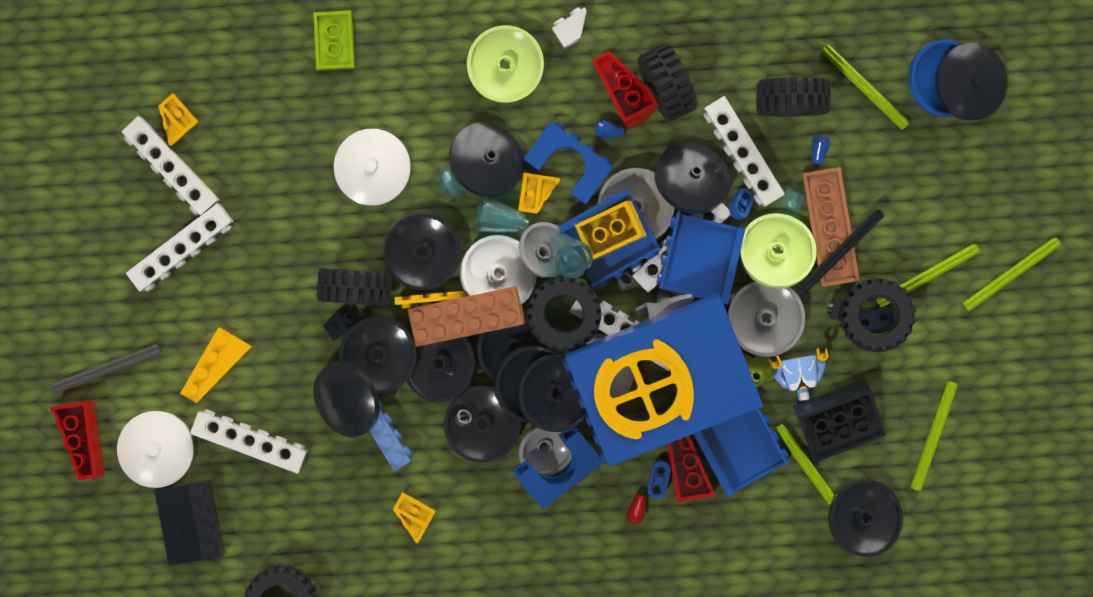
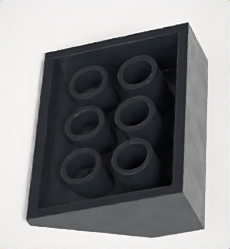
(839, 420)
(190, 522)

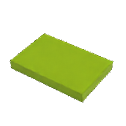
(334, 40)

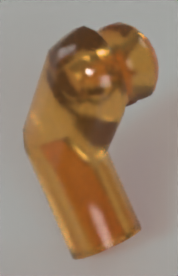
(643, 372)

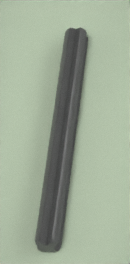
(105, 368)

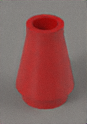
(637, 509)

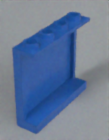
(629, 255)
(700, 257)
(741, 450)

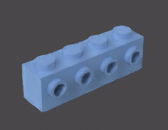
(390, 441)

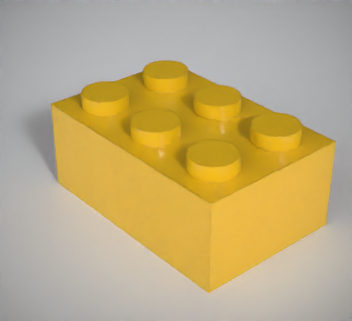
(611, 229)

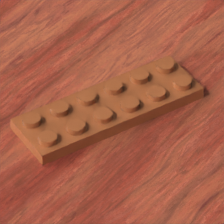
(830, 223)
(466, 316)

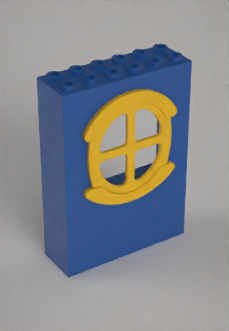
(703, 364)

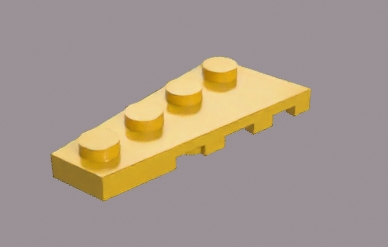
(407, 302)
(215, 362)

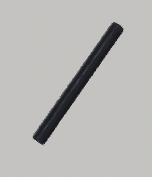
(840, 252)

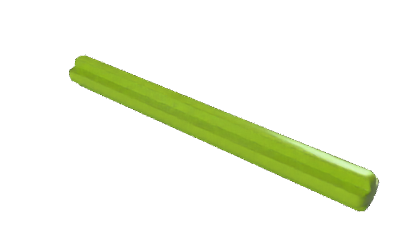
(865, 87)
(935, 271)
(1011, 274)
(934, 436)
(805, 463)

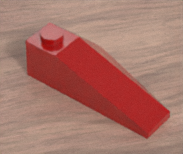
(630, 95)

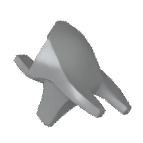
(663, 305)

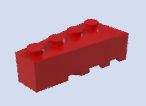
(81, 437)
(687, 471)

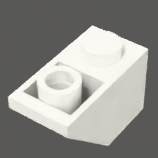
(570, 29)

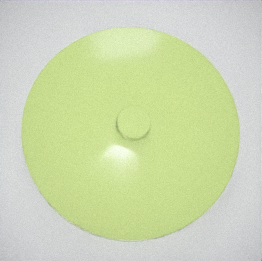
(505, 64)
(777, 250)

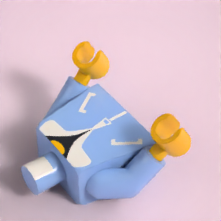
(800, 372)

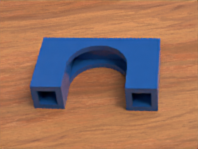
(556, 138)
(548, 488)

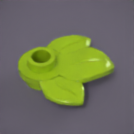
(760, 366)

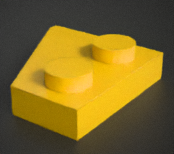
(176, 119)
(535, 191)
(414, 515)

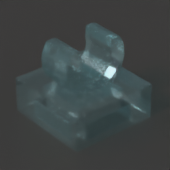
(792, 201)

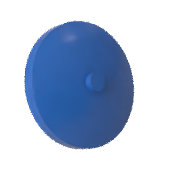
(922, 76)

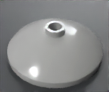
(536, 240)
(546, 458)

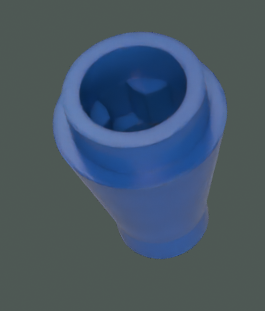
(608, 129)
(819, 148)

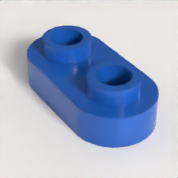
(741, 204)
(874, 320)
(659, 479)

